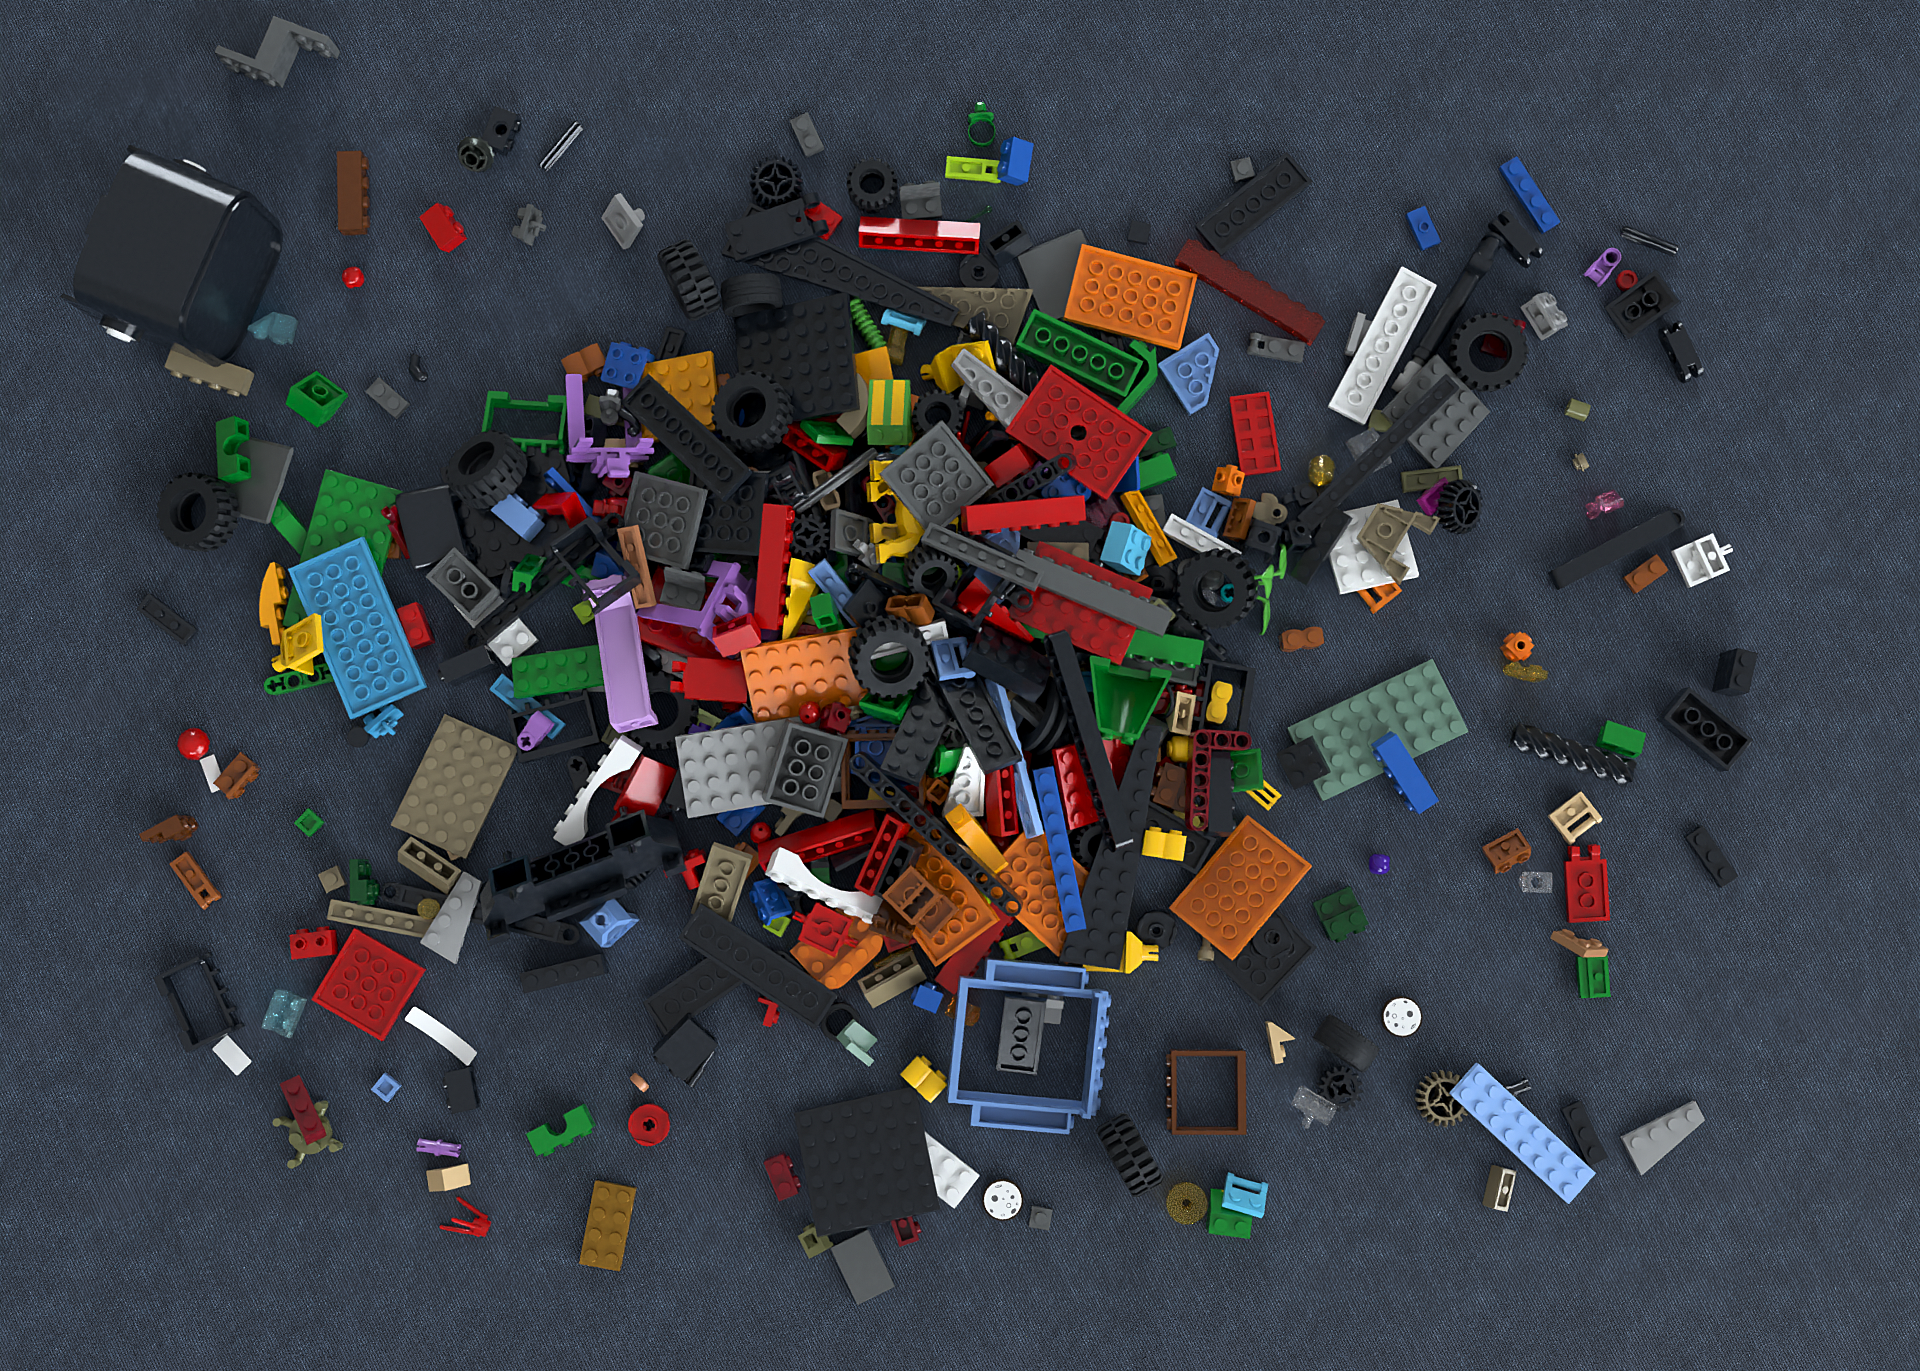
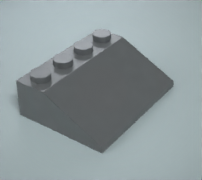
(804, 768)

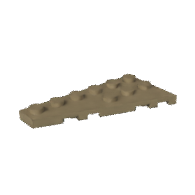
(1001, 306)

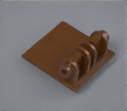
(891, 924)

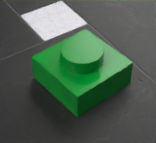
(309, 822)

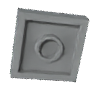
(623, 221)

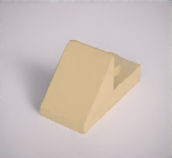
(1275, 1036)

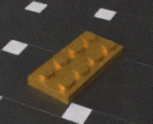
(607, 1225)

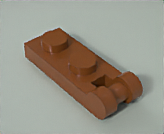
(195, 879)

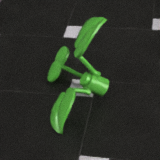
(1267, 578)

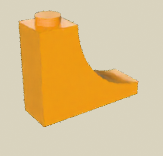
(976, 838)

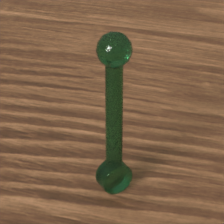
(988, 209)

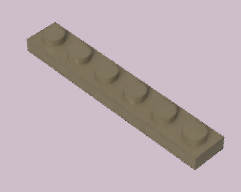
(378, 918)

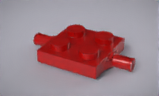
(825, 929)

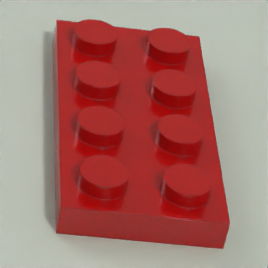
(1254, 433)

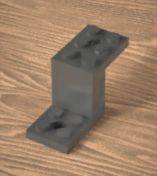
(277, 52)

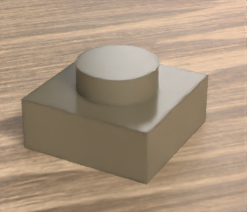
(332, 879)

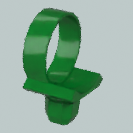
(981, 115)

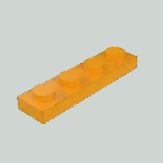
(1148, 524)

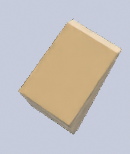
(1182, 714)
(448, 1177)

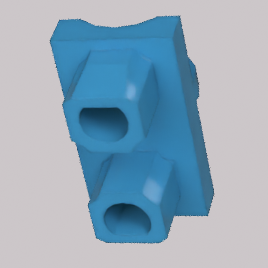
(383, 722)

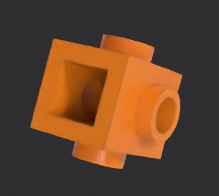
(1228, 481)
(1510, 647)
(937, 789)

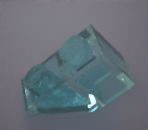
(276, 327)

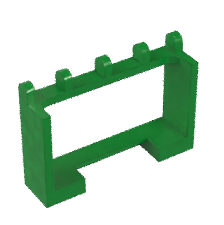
(555, 403)

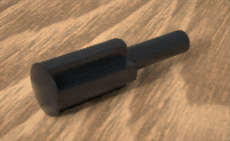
(695, 1076)

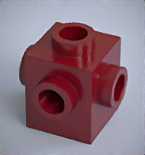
(614, 488)
(835, 718)

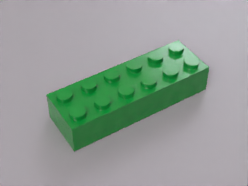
(1078, 355)

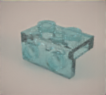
(284, 1012)

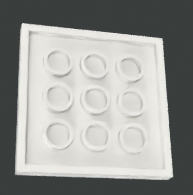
(1355, 566)

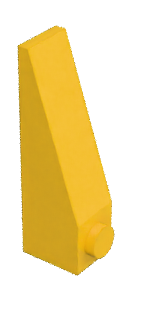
(798, 602)

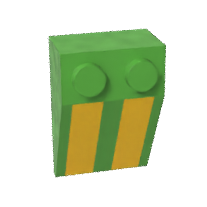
(889, 412)

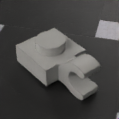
(868, 554)

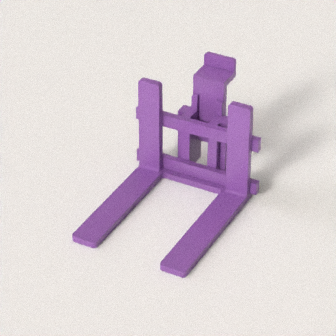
(605, 460)
(730, 585)

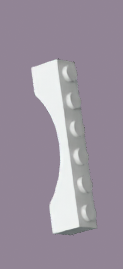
(620, 759)
(789, 869)

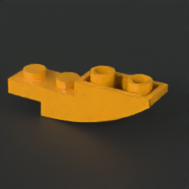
(272, 596)

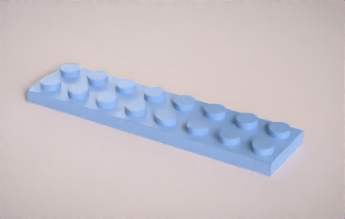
(1522, 1133)

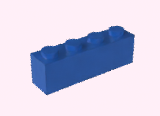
(1404, 772)

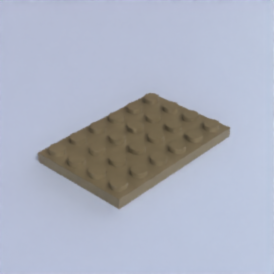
(455, 786)

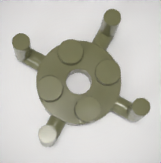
(298, 1142)

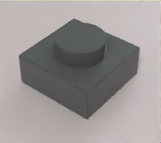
(1242, 169)
(1040, 1217)

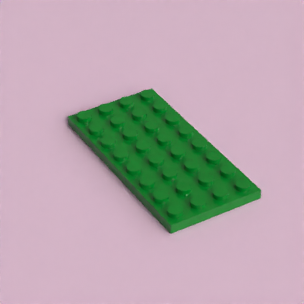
(343, 513)

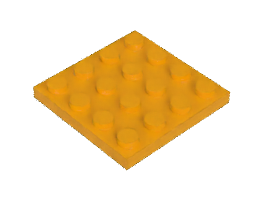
(690, 381)

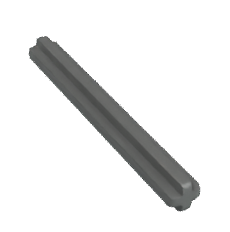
(835, 480)

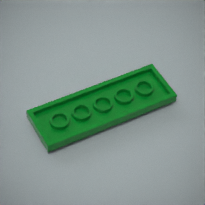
(557, 671)

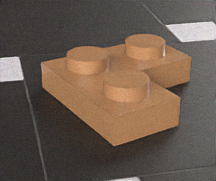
(1582, 947)

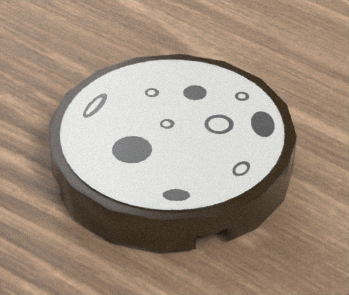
(1401, 1016)
(1002, 1199)

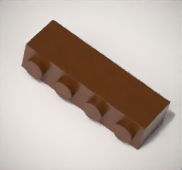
(352, 192)

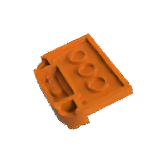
(838, 970)

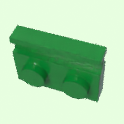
(1593, 977)

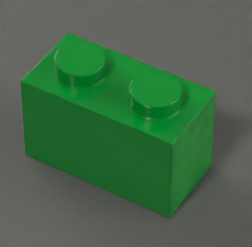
(1156, 470)

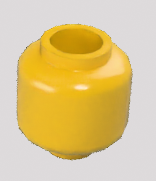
(1177, 748)

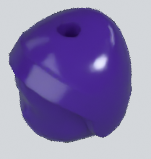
(1379, 864)

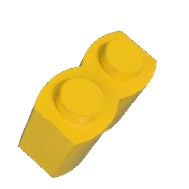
(1218, 698)
(1163, 845)
(924, 1078)

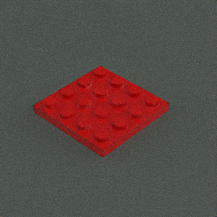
(1072, 785)
(368, 984)

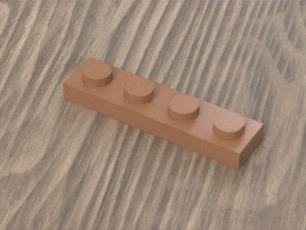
(634, 552)

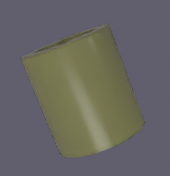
(1577, 409)

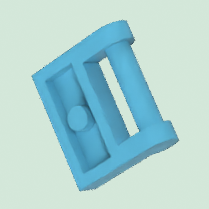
(903, 321)
(1243, 1200)

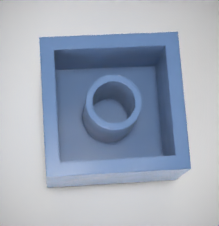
(516, 515)

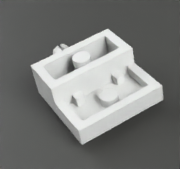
(1701, 560)

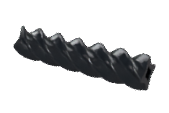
(1008, 362)
(1571, 753)

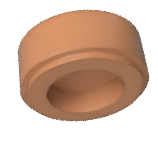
(639, 1082)

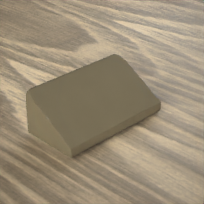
(1499, 1188)

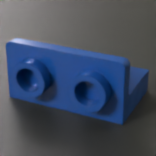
(739, 820)
(769, 900)

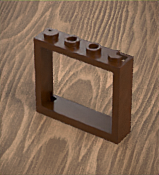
(847, 802)
(1240, 1093)

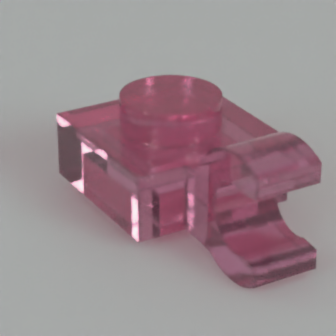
(1605, 502)

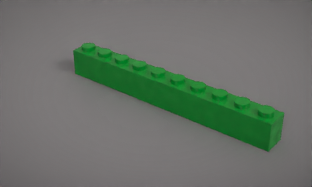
(1169, 648)

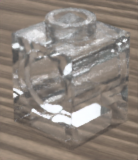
(1544, 878)

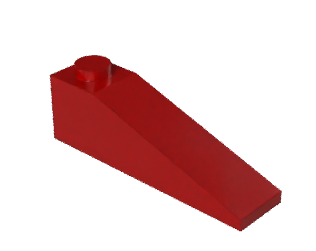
(973, 599)

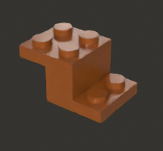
(920, 902)

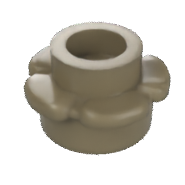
(1580, 462)

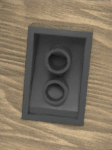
(464, 584)

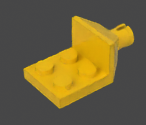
(945, 375)
(300, 645)
(1132, 956)

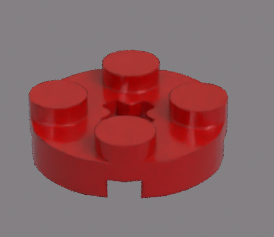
(639, 1131)

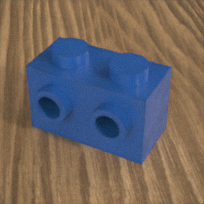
(1015, 161)
(927, 996)

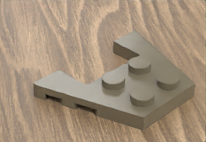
(1385, 532)

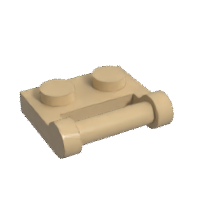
(1572, 811)

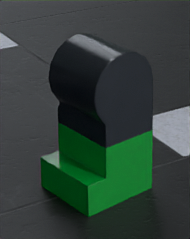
(821, 869)

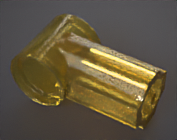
(896, 345)

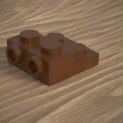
(1171, 787)
(176, 828)

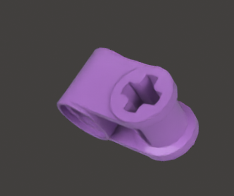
(1601, 268)
(535, 731)

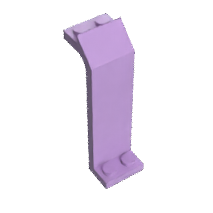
(622, 659)

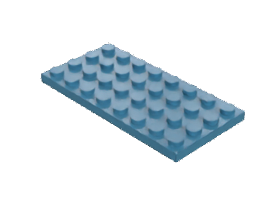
(359, 628)

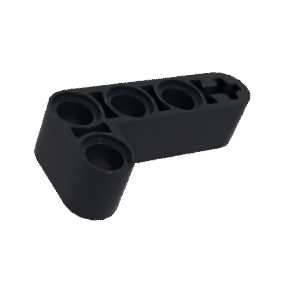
(581, 477)

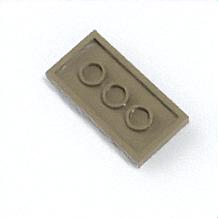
(723, 880)

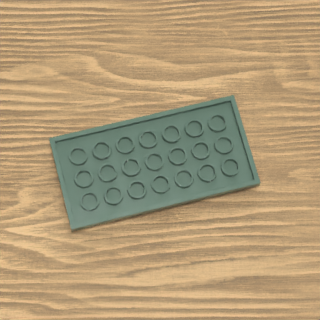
(1410, 704)

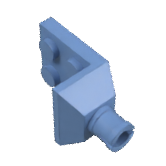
(608, 922)

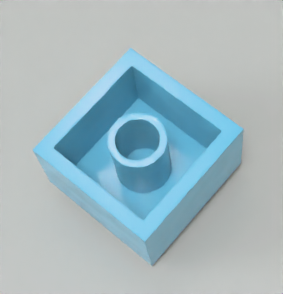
(1126, 548)

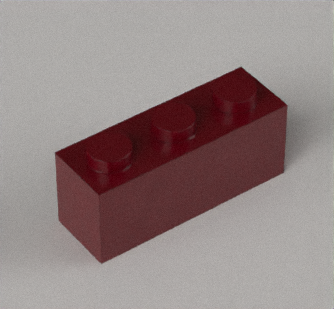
(303, 1109)

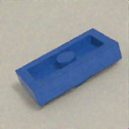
(1423, 228)

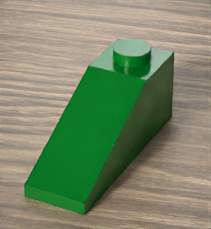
(289, 525)

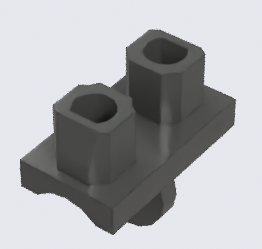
(530, 225)
(610, 407)

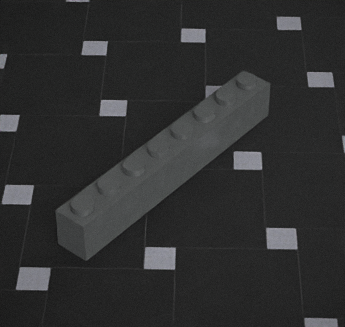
(1099, 595)

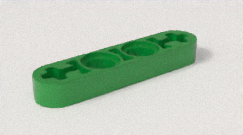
(304, 681)

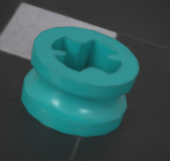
(1222, 593)

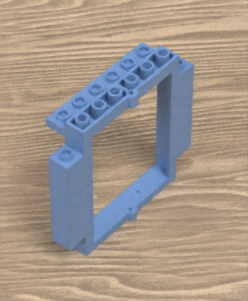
(1023, 1111)

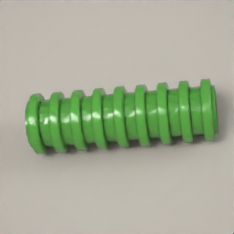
(866, 325)

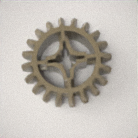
(1434, 1101)

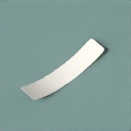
(441, 1034)

